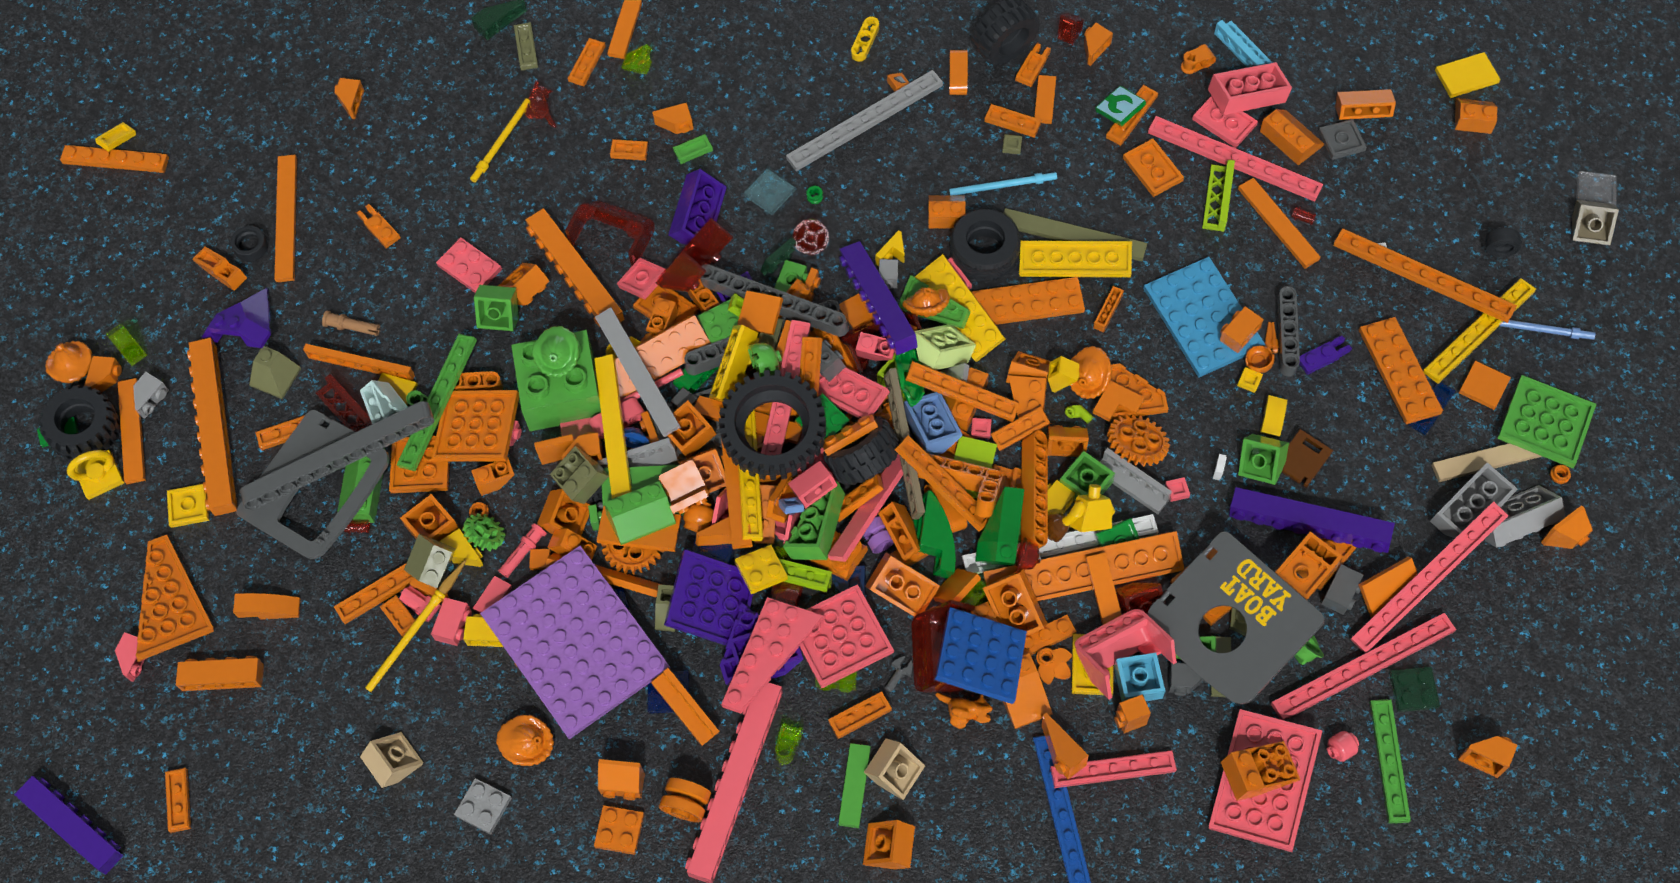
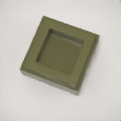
(1012, 144)

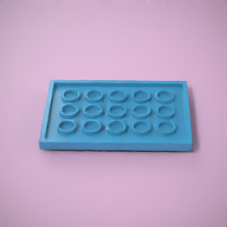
(1194, 309)

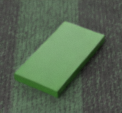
(639, 478)

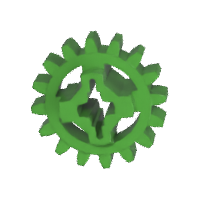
(483, 532)

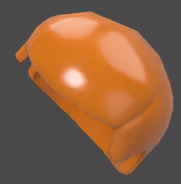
(1259, 359)

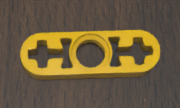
(864, 31)

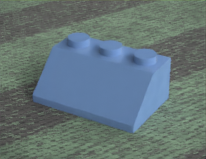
(932, 424)

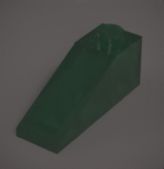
(495, 18)

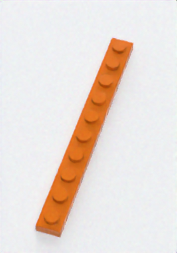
(1425, 275)

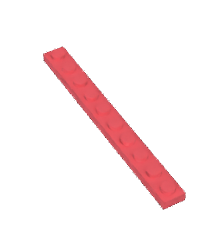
(1243, 161)
(1429, 577)
(1363, 667)

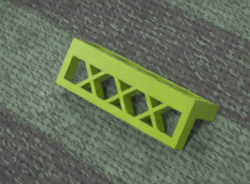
(1225, 196)
(807, 576)

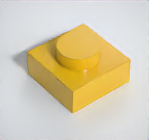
(1250, 380)

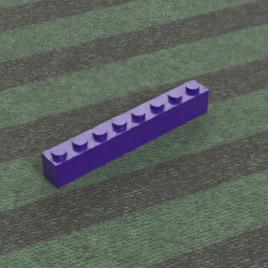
(878, 298)
(1306, 518)

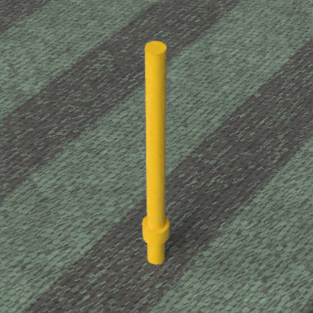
(483, 165)

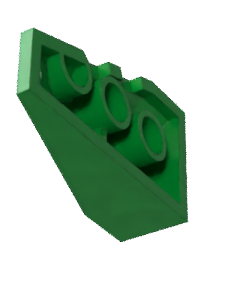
(1000, 536)

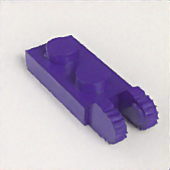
(1323, 355)

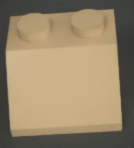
(390, 759)
(894, 768)

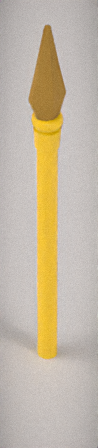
(434, 601)

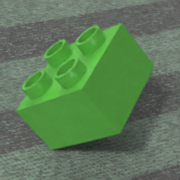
(556, 400)

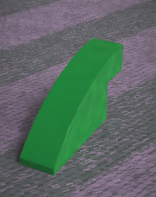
(936, 536)

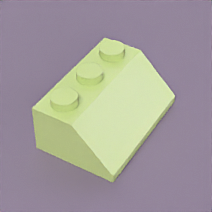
(943, 347)

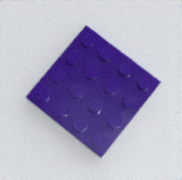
(706, 597)

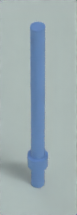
(1574, 333)

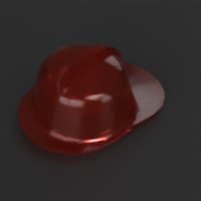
(1027, 555)

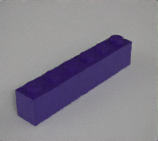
(69, 825)

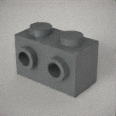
(830, 362)
(1342, 589)

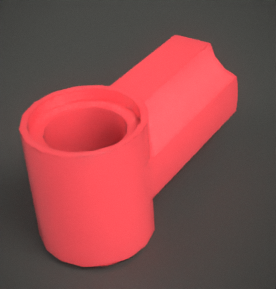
(417, 601)

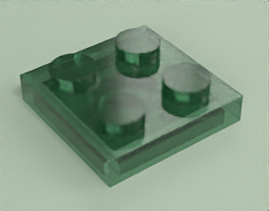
(784, 253)
(1414, 689)

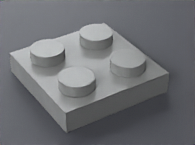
(482, 806)

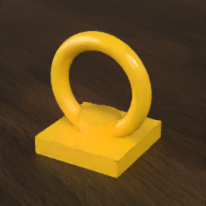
(95, 472)

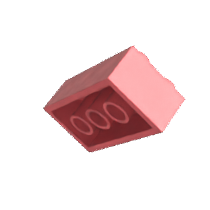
(1249, 88)

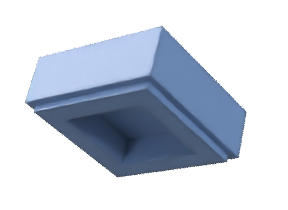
(791, 505)

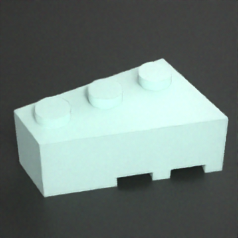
(381, 400)

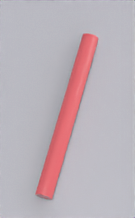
(660, 382)

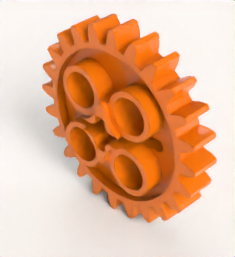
(1138, 440)
(617, 557)

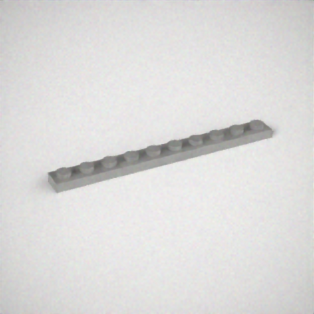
(864, 120)

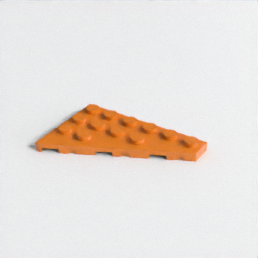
(170, 605)

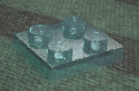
(769, 191)

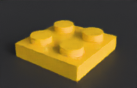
(761, 569)

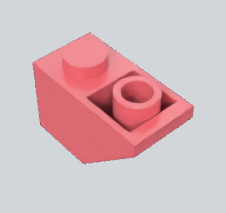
(873, 347)
(126, 656)

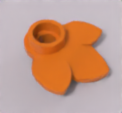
(1056, 666)

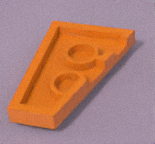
(1028, 392)

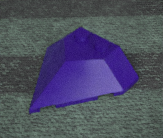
(246, 319)
(738, 641)

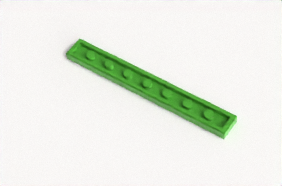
(438, 400)

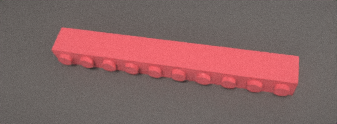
(733, 785)

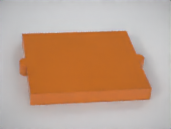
(855, 311)

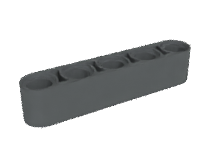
(1285, 338)

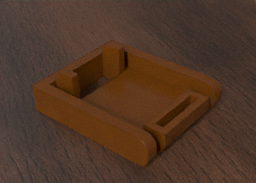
(1304, 461)

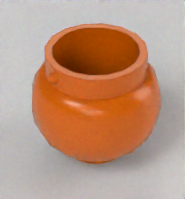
(698, 517)

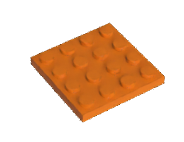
(476, 426)

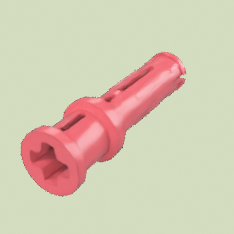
(527, 542)

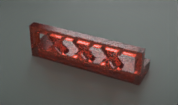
(345, 398)

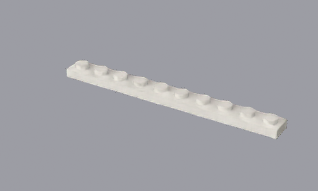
(1070, 543)

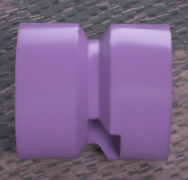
(878, 536)

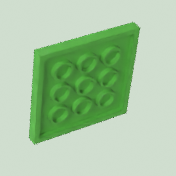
(1547, 421)

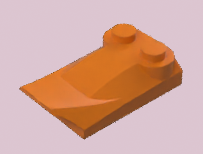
(839, 568)

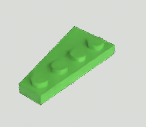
(953, 313)

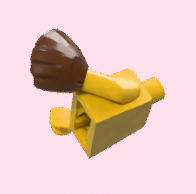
(1088, 514)

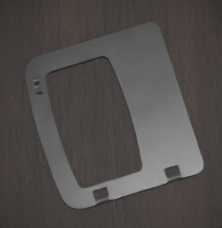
(305, 440)

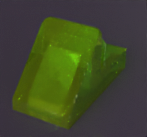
(638, 60)

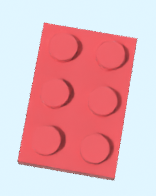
(1229, 127)
(468, 265)

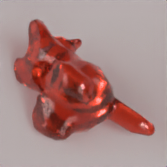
(538, 106)

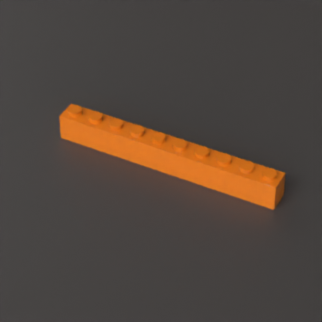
(212, 427)

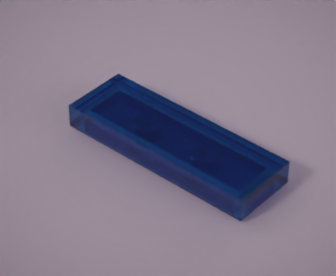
(1443, 394)

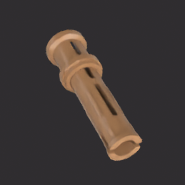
(342, 322)

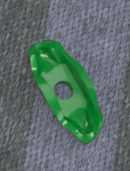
(911, 391)

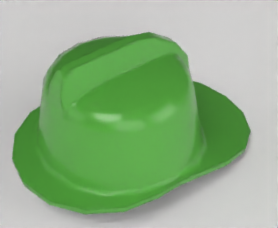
(1309, 651)

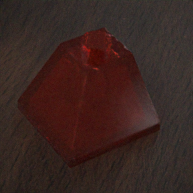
(1138, 596)

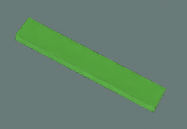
(1389, 761)

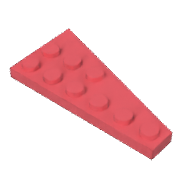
(771, 644)

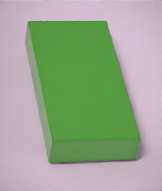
(692, 149)

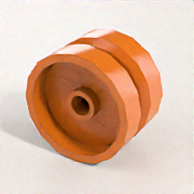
(685, 800)

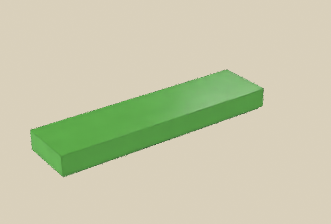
(854, 786)

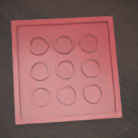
(845, 637)

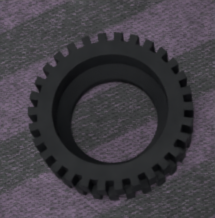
(767, 390)

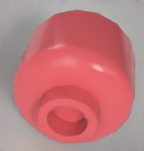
(1342, 746)

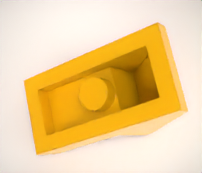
(893, 247)

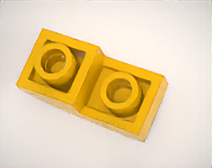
(1274, 416)

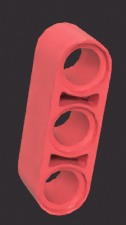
(631, 414)

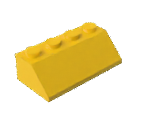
(733, 362)

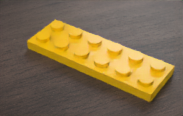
(1075, 259)
(979, 325)

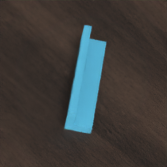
(1234, 39)

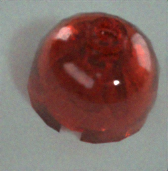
(811, 236)

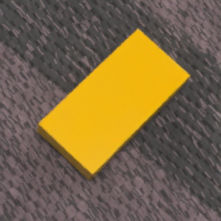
(115, 136)

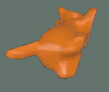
(964, 710)

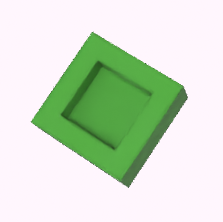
(595, 517)

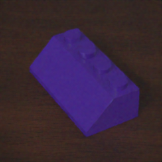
(698, 203)

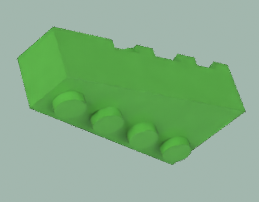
(816, 528)

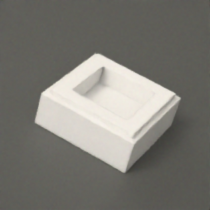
(1220, 464)

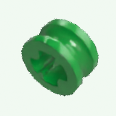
(817, 198)

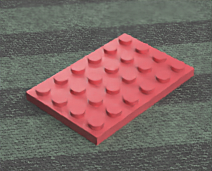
(1275, 815)

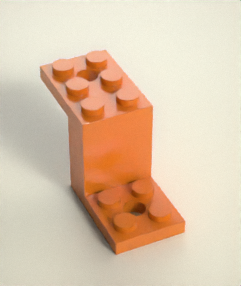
(1315, 563)

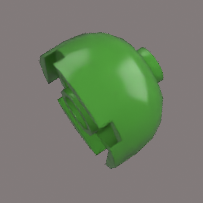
(764, 358)

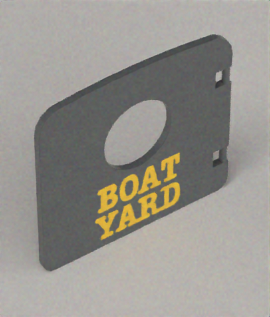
(1275, 617)

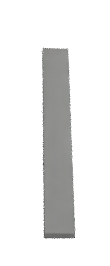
(637, 372)

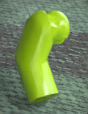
(1078, 411)

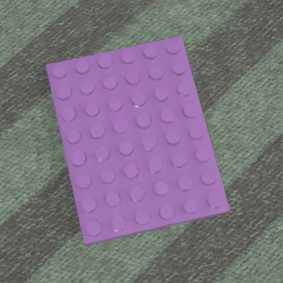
(574, 641)

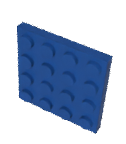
(981, 655)

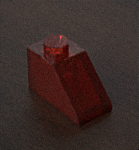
(1070, 28)

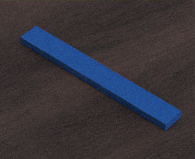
(1062, 818)

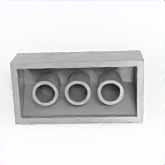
(1472, 500)
(1527, 514)

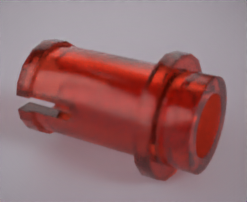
(1303, 215)
(357, 527)

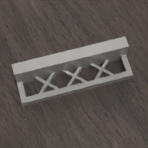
(653, 454)
(1136, 482)

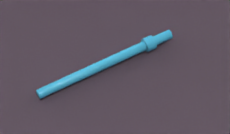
(1038, 178)

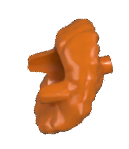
(927, 302)
(69, 362)
(1093, 372)
(525, 740)

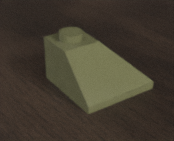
(273, 372)

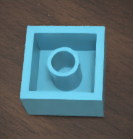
(1139, 676)

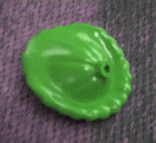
(556, 351)

